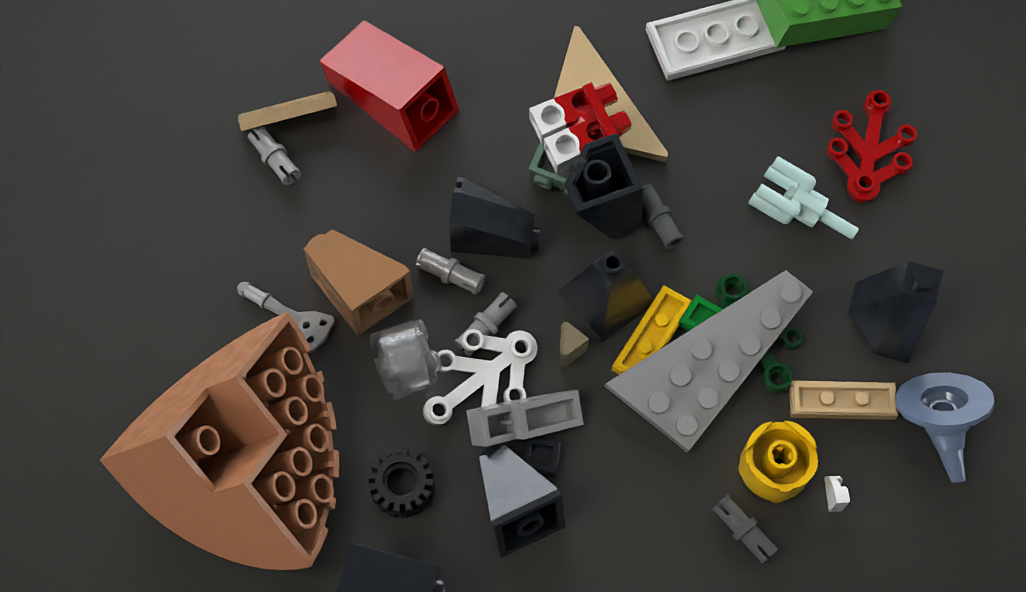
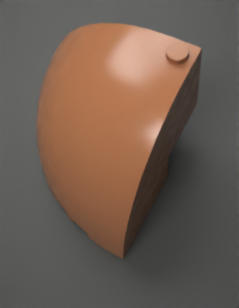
(239, 452)

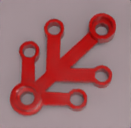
(869, 149)

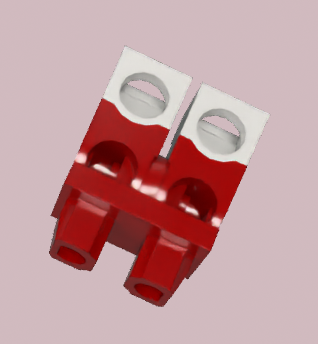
(574, 120)

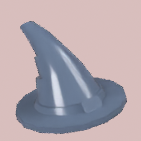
(946, 409)

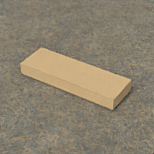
(286, 110)
(843, 400)

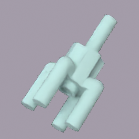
(798, 201)

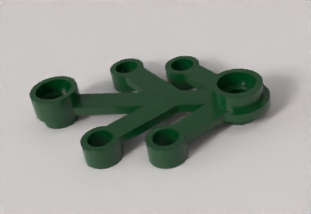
(768, 361)

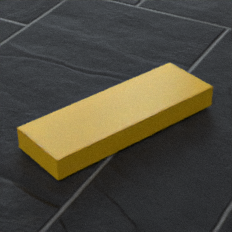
(654, 329)

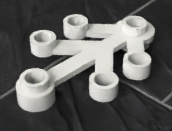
(485, 371)

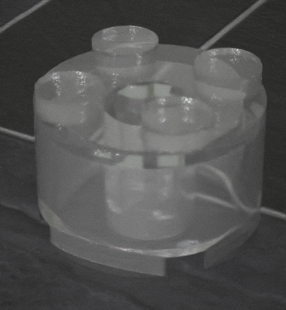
(405, 358)

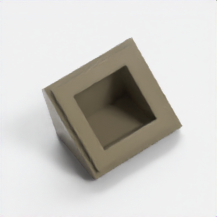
(572, 344)

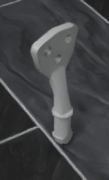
(312, 318)

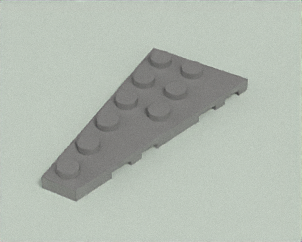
(699, 372)

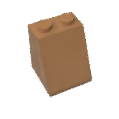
(357, 279)

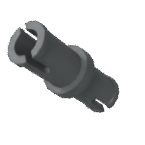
(660, 218)
(745, 529)

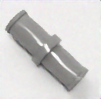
(274, 155)
(450, 271)
(488, 320)

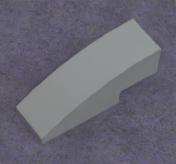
(524, 418)

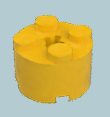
(782, 441)

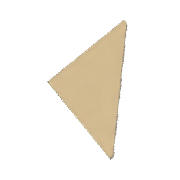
(586, 66)

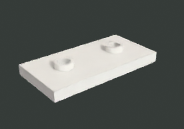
(710, 38)

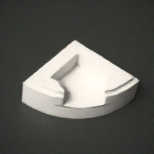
(837, 496)

